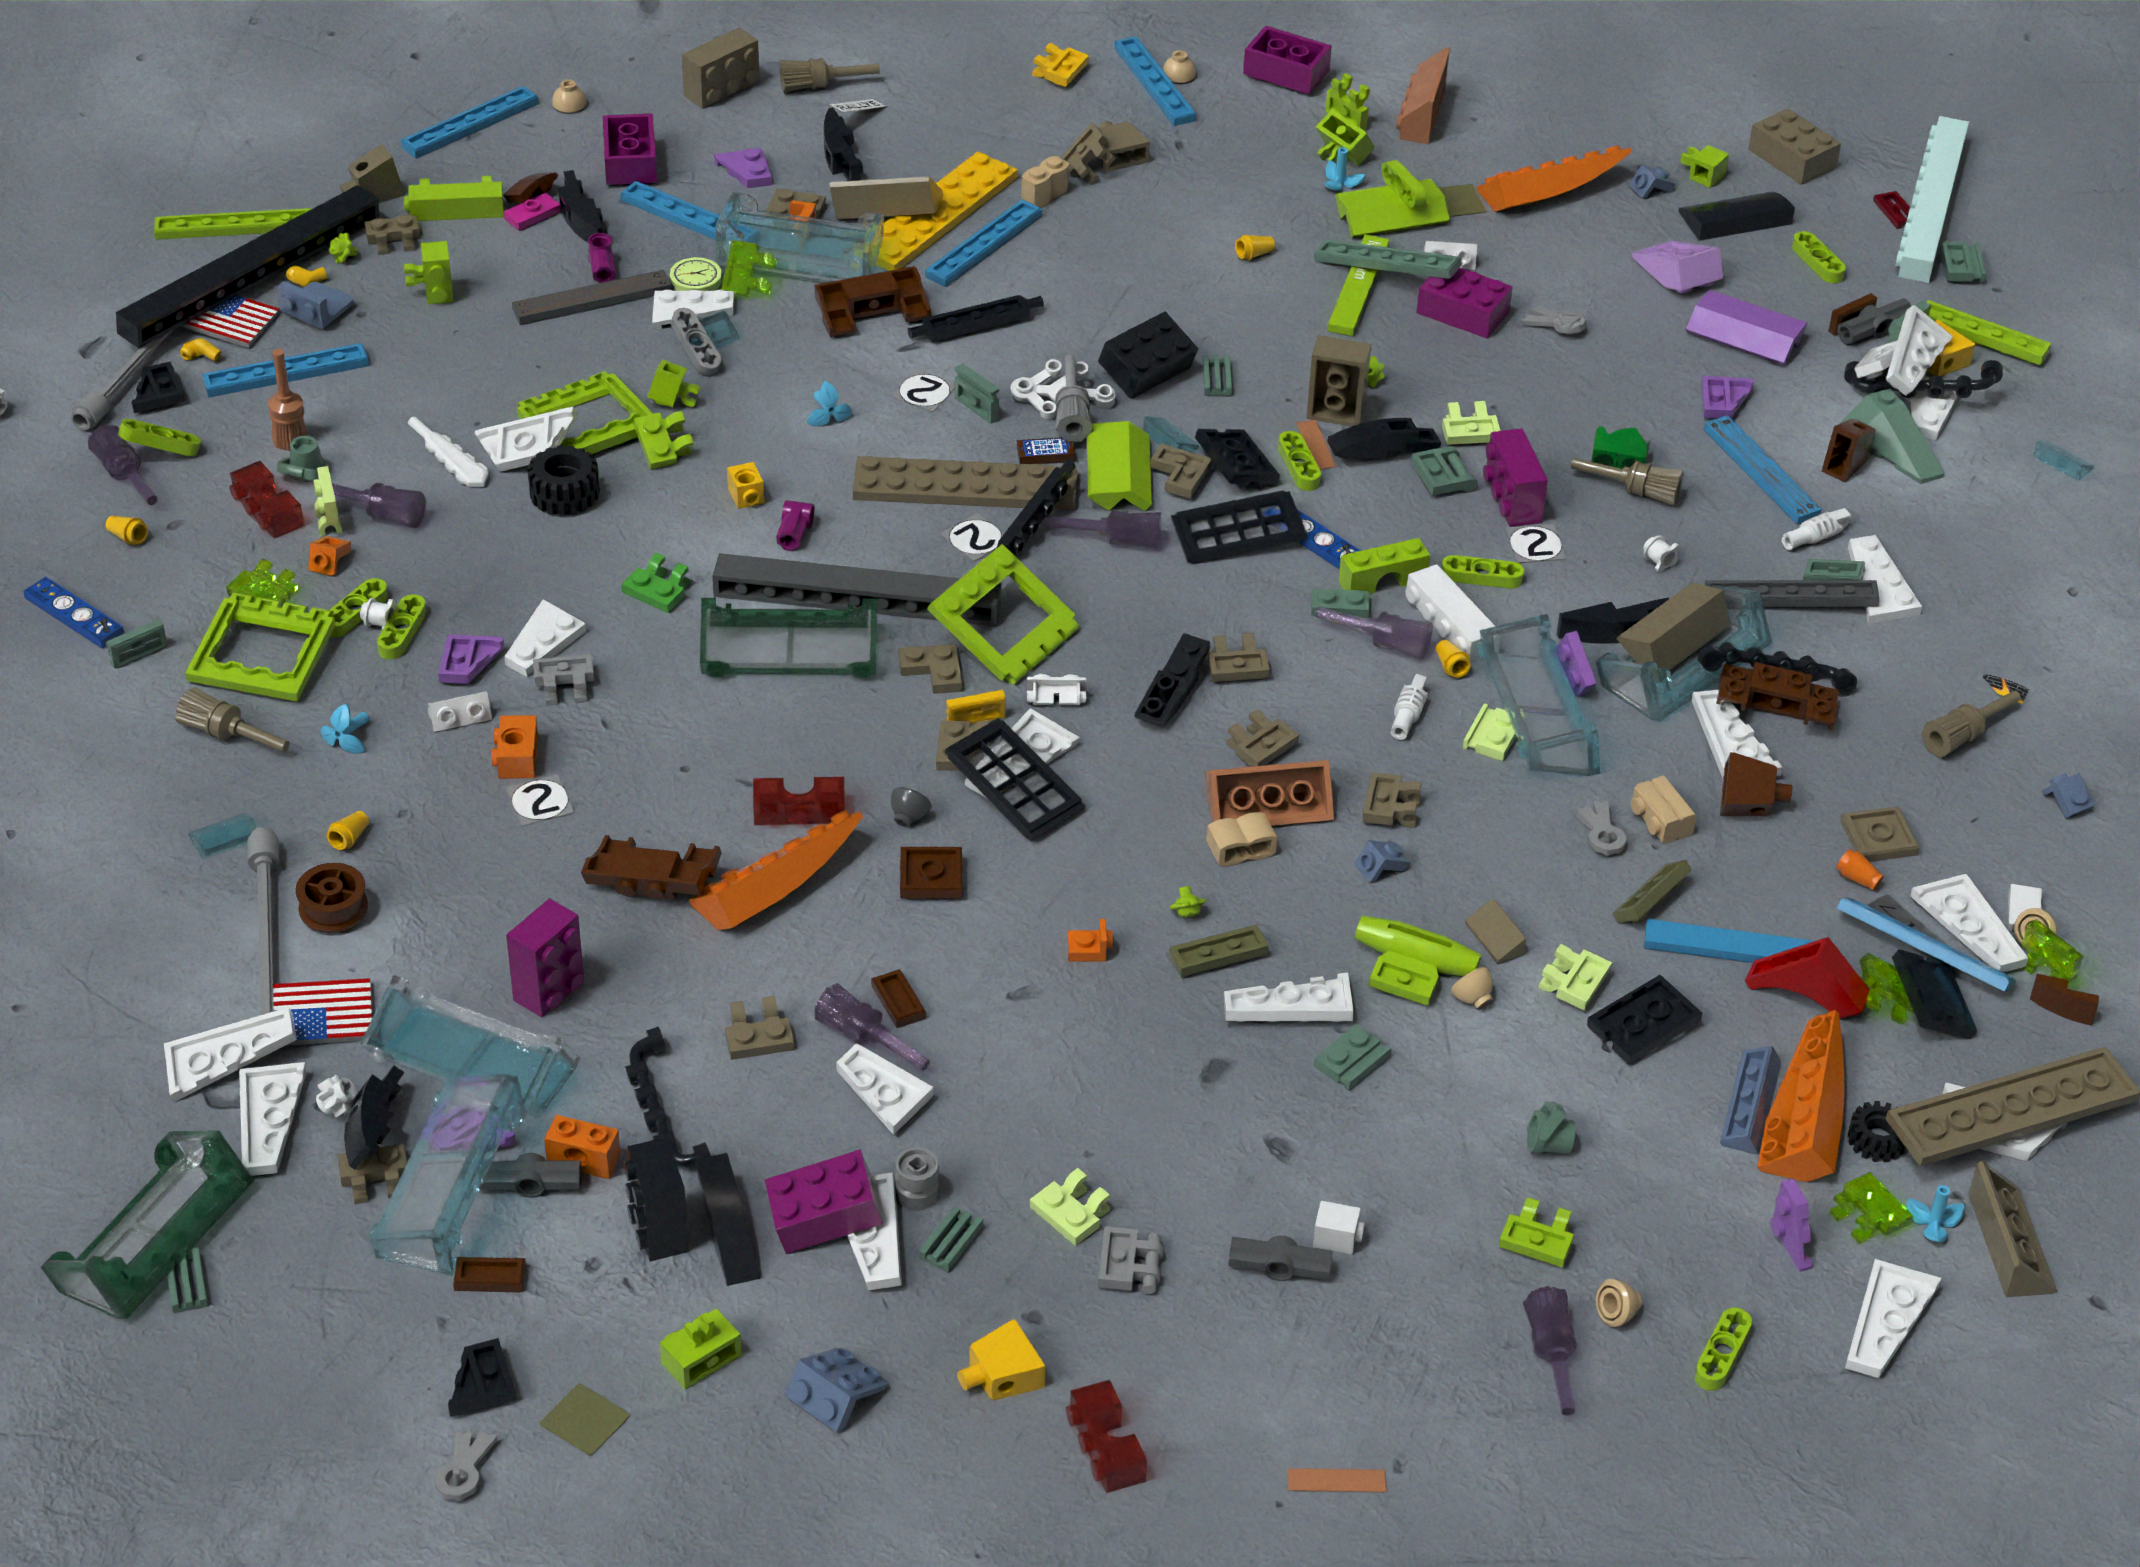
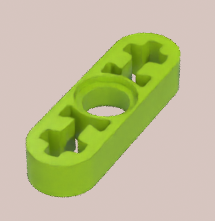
(1403, 183)
(1829, 267)
(159, 437)
(1297, 469)
(1509, 572)
(417, 607)
(347, 619)
(1724, 1361)

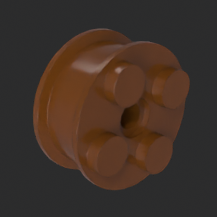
(332, 897)

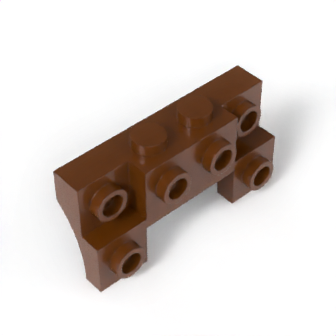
(871, 295)
(1778, 692)
(650, 871)

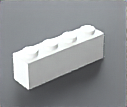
(1447, 608)

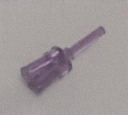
(119, 459)
(388, 503)
(1119, 527)
(1387, 630)
(861, 1023)
(1553, 1336)

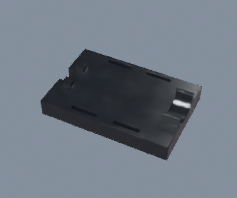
(1237, 457)
(1934, 994)
(1644, 1019)

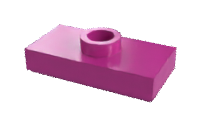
(532, 211)

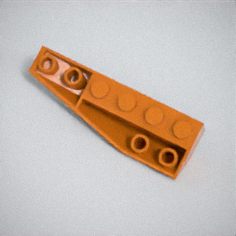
(1531, 186)
(774, 876)
(1807, 1112)

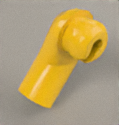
(304, 277)
(200, 347)

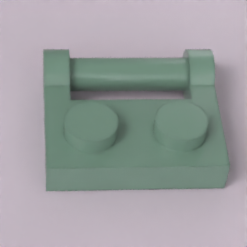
(1437, 475)

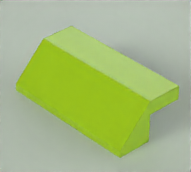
(1383, 211)
(1119, 465)

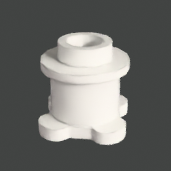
(1660, 552)
(377, 613)

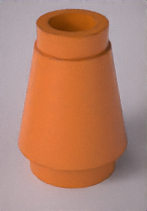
(1859, 869)

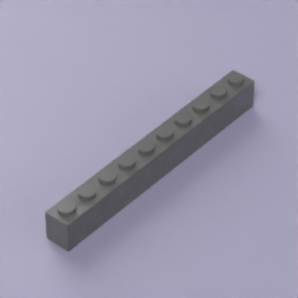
(838, 586)

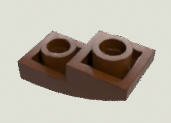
(532, 184)
(2055, 997)

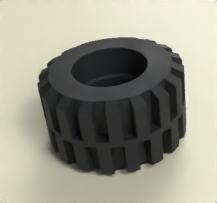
(563, 480)

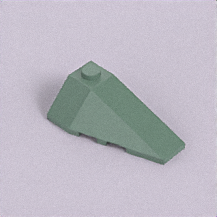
(1897, 436)

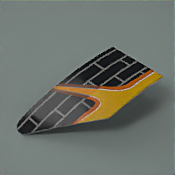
(2005, 686)

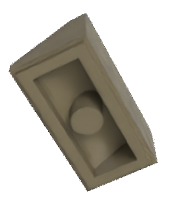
(1497, 932)

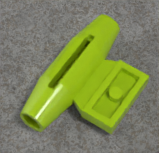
(1412, 957)

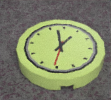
(695, 274)

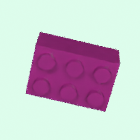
(1287, 59)
(629, 149)
(1465, 301)
(1515, 477)
(545, 957)
(823, 1201)

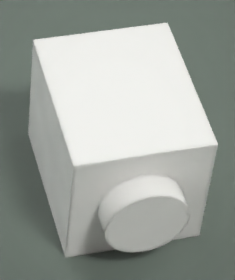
(1337, 1227)

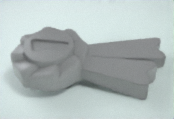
(1565, 322)
(1603, 836)
(459, 1477)

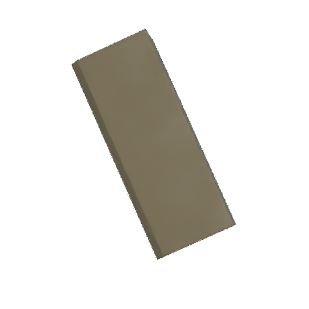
(885, 197)
(1678, 627)
(2009, 1234)

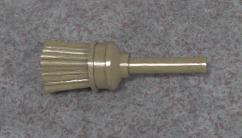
(817, 74)
(1640, 478)
(220, 719)
(1962, 725)

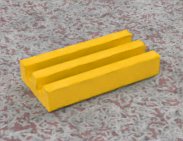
(975, 707)

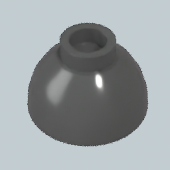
(909, 806)

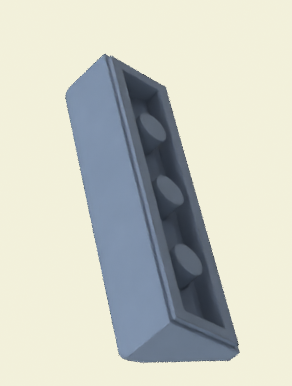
(1751, 1099)

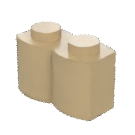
(1045, 182)
(1241, 839)

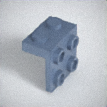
(313, 304)
(831, 1384)

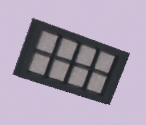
(1238, 526)
(1014, 779)

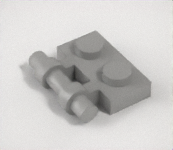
(1118, 1260)

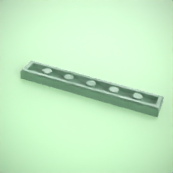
(1388, 259)

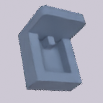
(1651, 177)
(2070, 794)
(1380, 856)

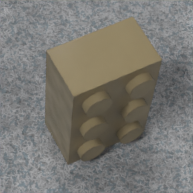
(720, 68)
(1794, 146)
(1338, 381)

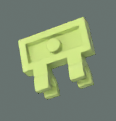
(1469, 429)
(326, 503)
(1582, 980)
(1066, 1214)

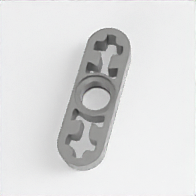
(696, 330)

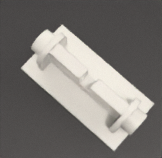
(1464, 250)
(1042, 689)
(460, 711)

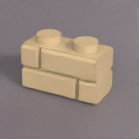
(1663, 810)

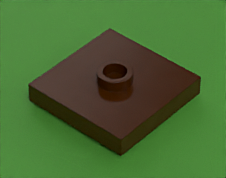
(931, 872)

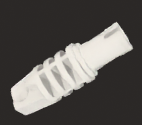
(1817, 529)
(1409, 707)

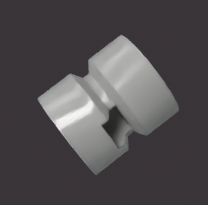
(917, 1178)

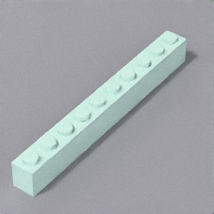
(1931, 199)

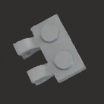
(563, 670)

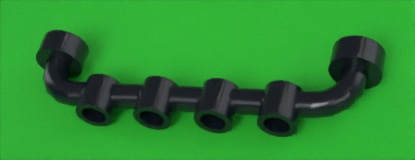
(1990, 373)
(1713, 657)
(647, 1096)

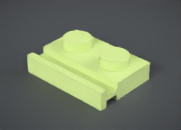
(1490, 733)

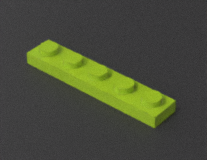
(1991, 334)

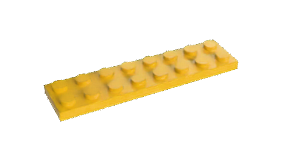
(962, 194)

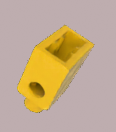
(1955, 355)
(1003, 1364)

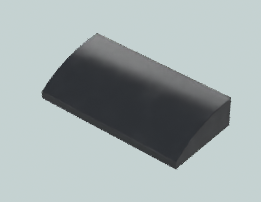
(1738, 215)

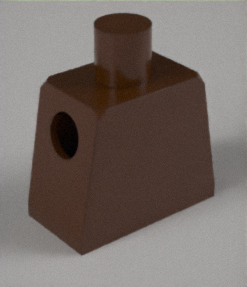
(1849, 440)
(1750, 787)

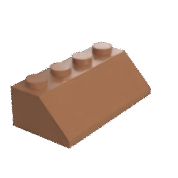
(1424, 99)
(1281, 791)

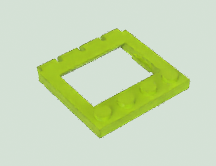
(579, 392)
(1031, 648)
(262, 680)

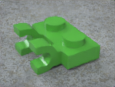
(653, 589)

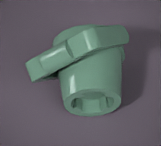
(303, 459)
(1550, 1130)

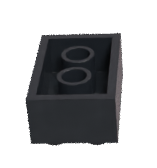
(1148, 354)
(656, 1199)

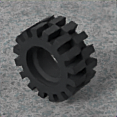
(1869, 1142)

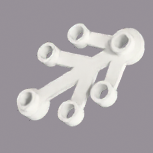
(1030, 389)

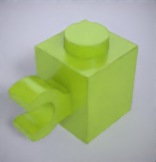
(1707, 165)
(670, 384)

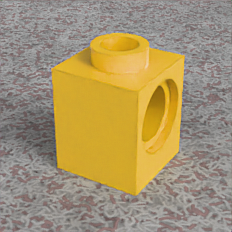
(745, 485)

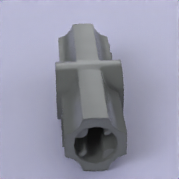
(1872, 321)
(533, 1175)
(1280, 1258)

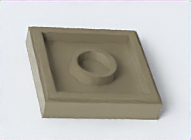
(1880, 833)

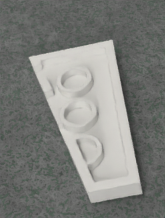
(1895, 595)
(1727, 732)
(1972, 920)
(1289, 1002)
(223, 1050)
(878, 1246)

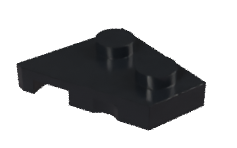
(158, 388)
(481, 1379)

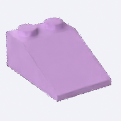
(1681, 264)

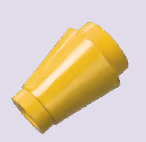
(1253, 246)
(129, 529)
(1453, 659)
(347, 830)

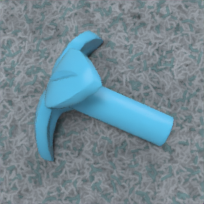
(1337, 173)
(827, 398)
(343, 726)
(1938, 1216)

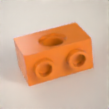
(516, 746)
(580, 1140)

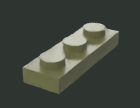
(1652, 892)
(1218, 950)

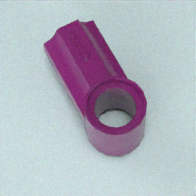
(601, 257)
(795, 520)

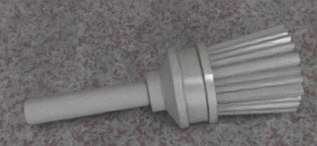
(1072, 406)

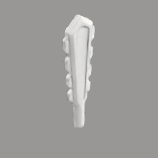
(455, 460)

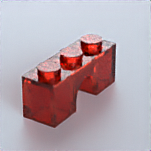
(257, 492)
(779, 807)
(1114, 1460)

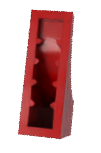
(1816, 972)

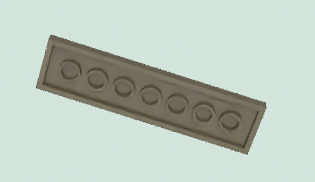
(954, 482)
(2012, 1106)

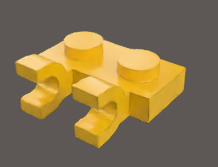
(1061, 66)

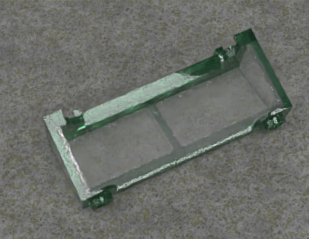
(788, 640)
(157, 1228)

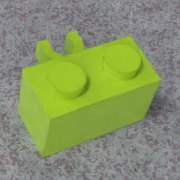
(1340, 132)
(433, 272)
(700, 1348)

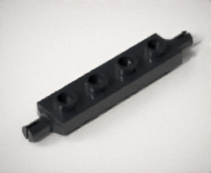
(976, 318)
(1037, 509)

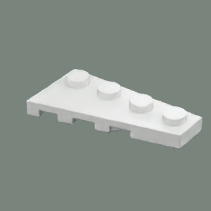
(1915, 350)
(1042, 736)
(267, 1111)
(1887, 1315)

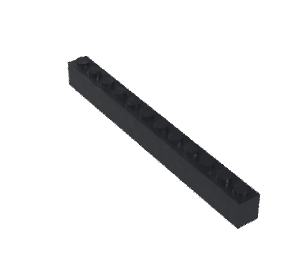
(245, 267)

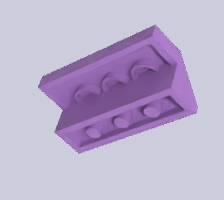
(1746, 327)

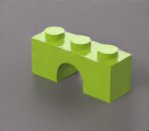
(1364, 568)

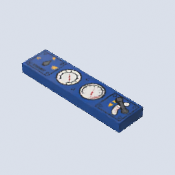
(1323, 541)
(73, 612)

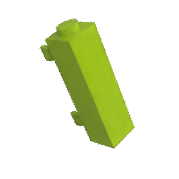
(455, 200)

